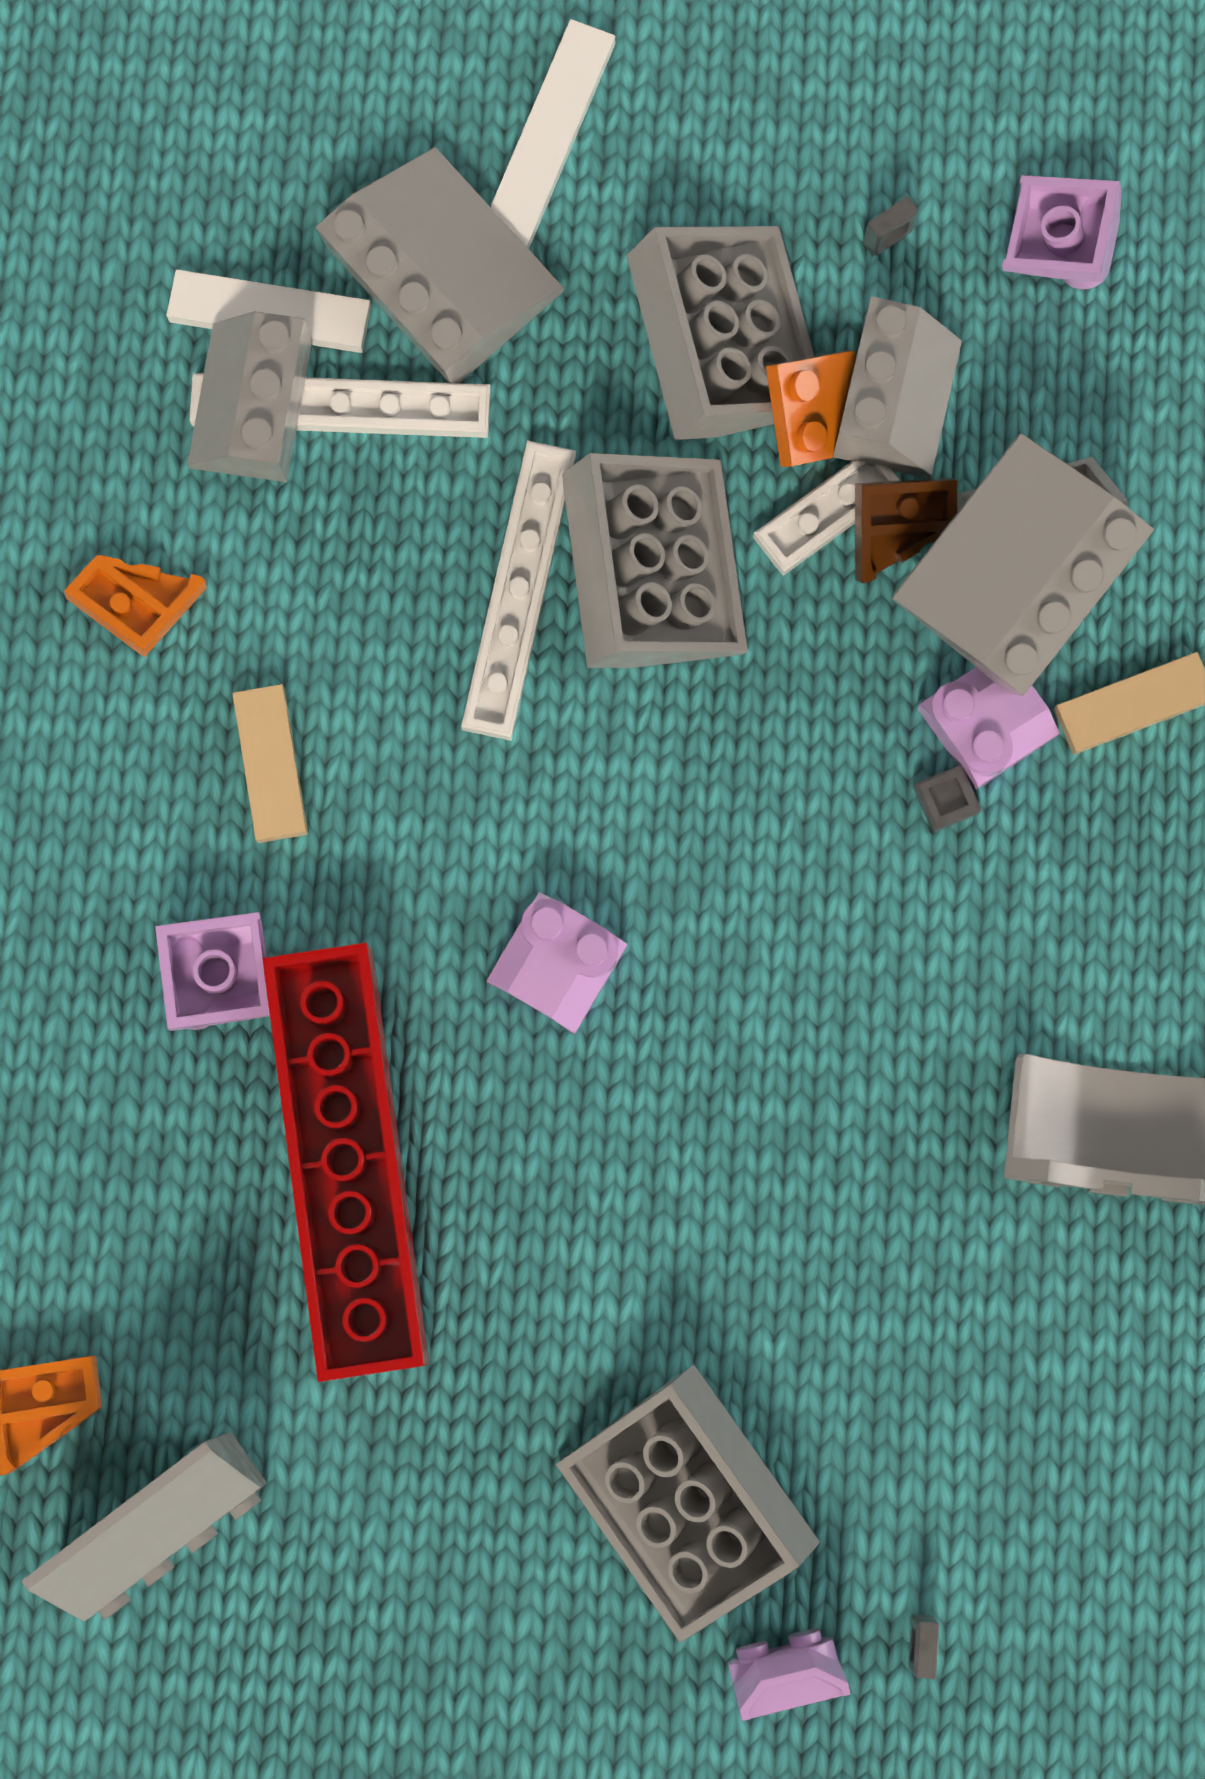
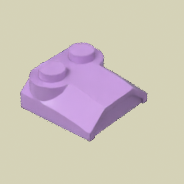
(1065, 229)
(986, 725)
(557, 961)
(213, 971)
(787, 1674)

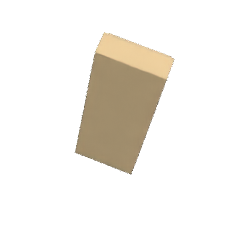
(1133, 703)
(270, 763)

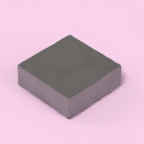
(890, 226)
(947, 798)
(924, 1646)

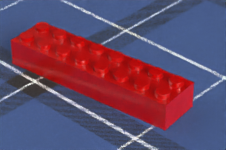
(345, 1162)

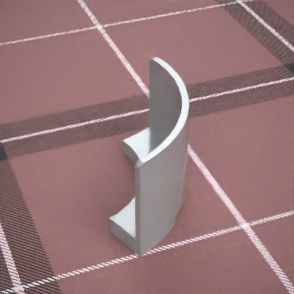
(1107, 1130)

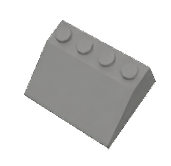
(439, 263)
(715, 317)
(653, 560)
(1022, 564)
(688, 1504)
(150, 1529)

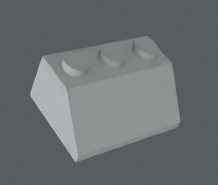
(898, 389)
(251, 396)

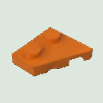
(809, 405)
(133, 600)
(43, 1405)

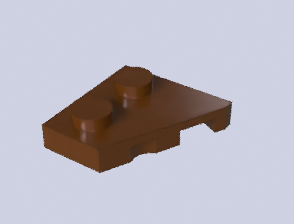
(899, 520)

